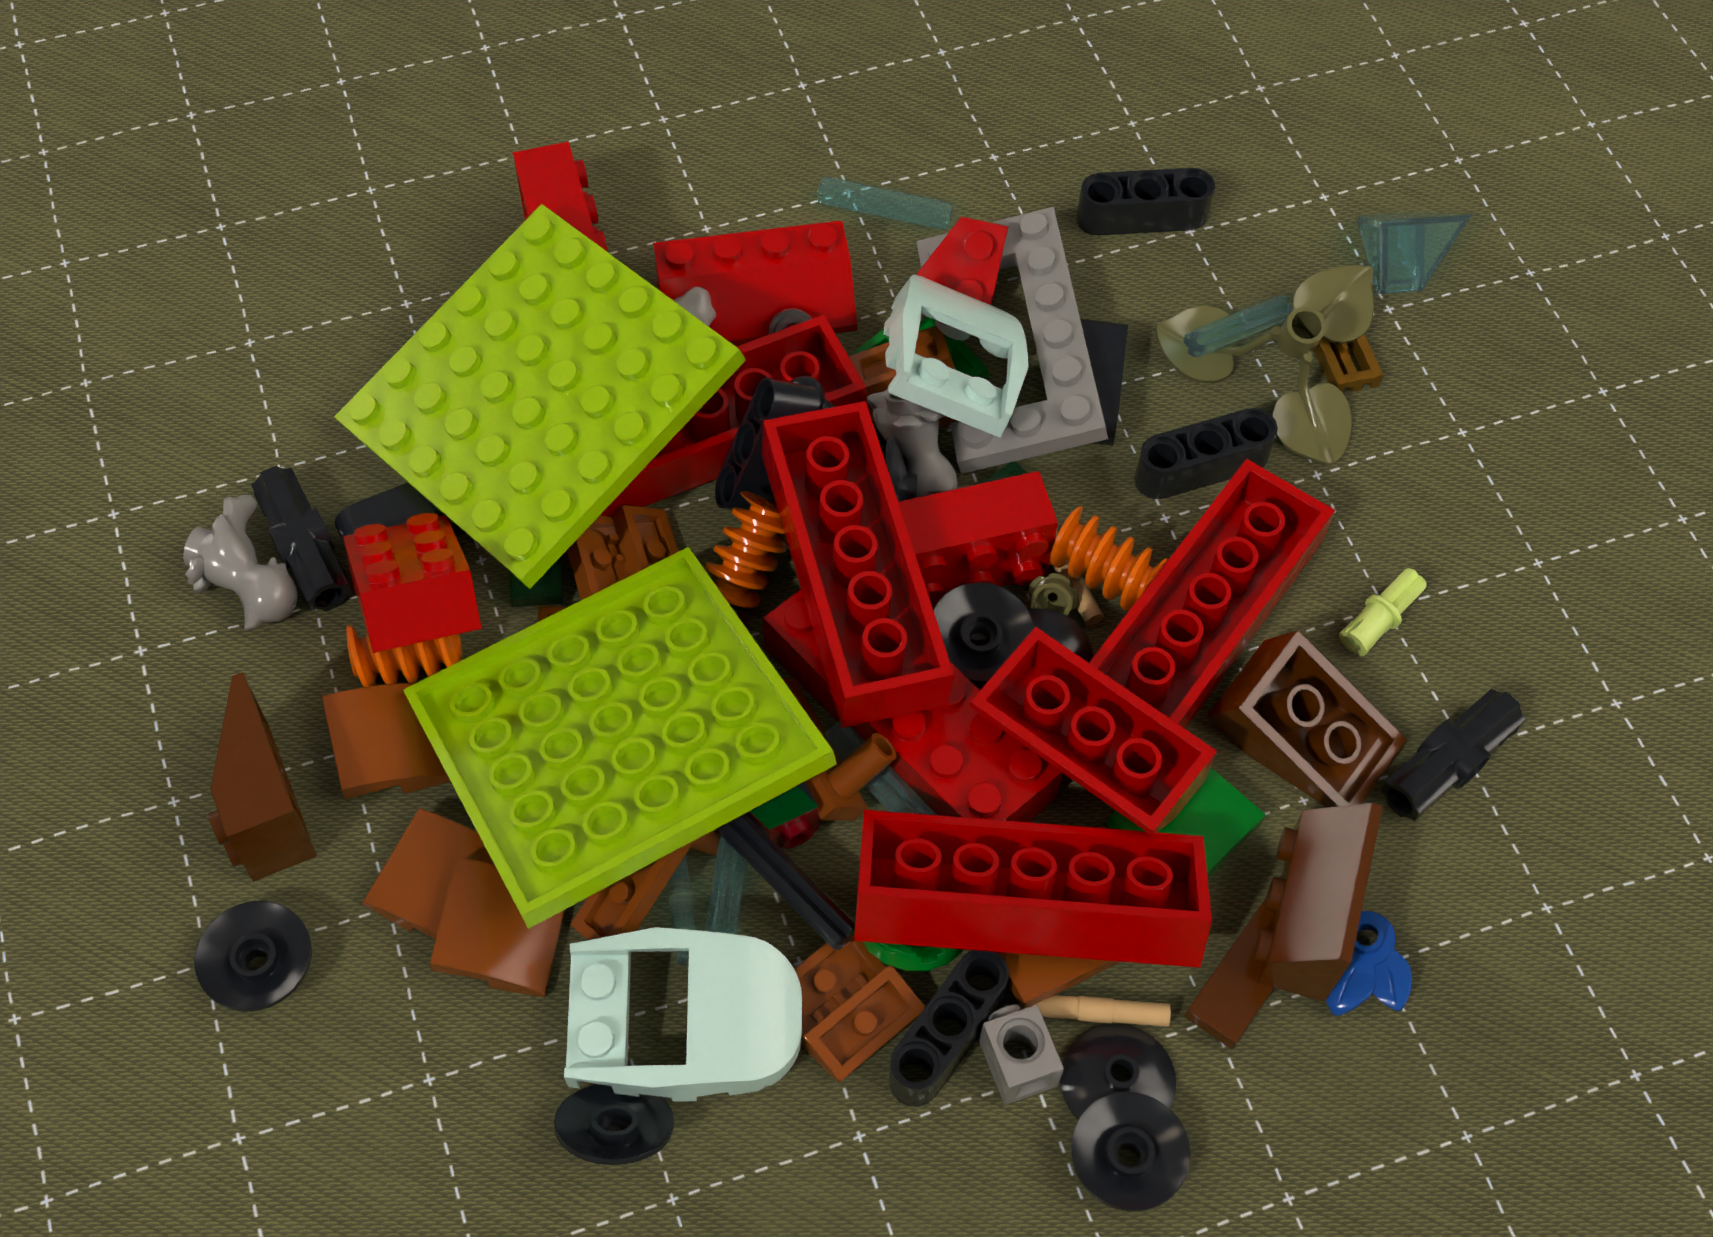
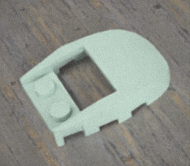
(930, 380)
(739, 1015)

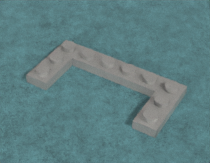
(1072, 406)

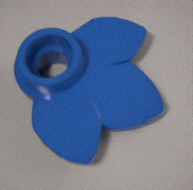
(1373, 970)

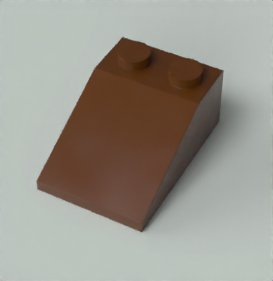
(1307, 722)
(252, 792)

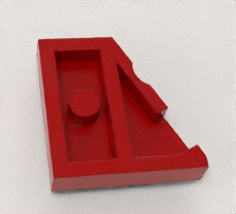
(969, 258)

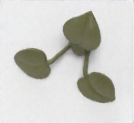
(1326, 305)

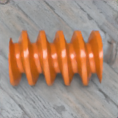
(749, 552)
(1103, 560)
(407, 658)

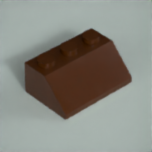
(1317, 899)

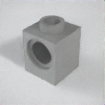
(1020, 1077)

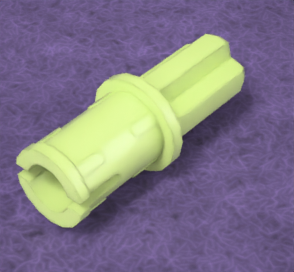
(1382, 612)

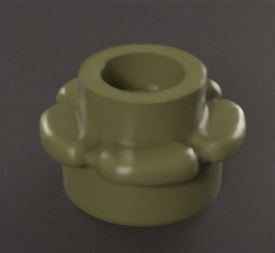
(1054, 583)

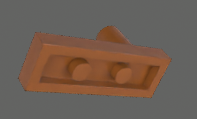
(839, 786)
(627, 902)

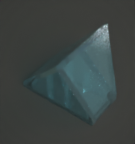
(1407, 246)

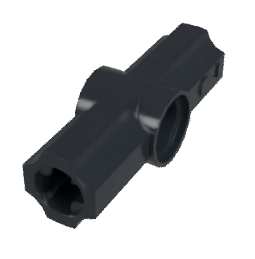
(301, 538)
(1453, 754)

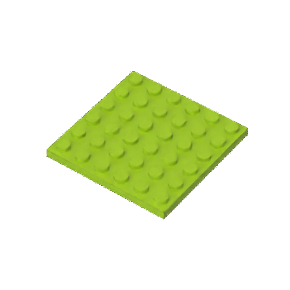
(539, 393)
(615, 734)

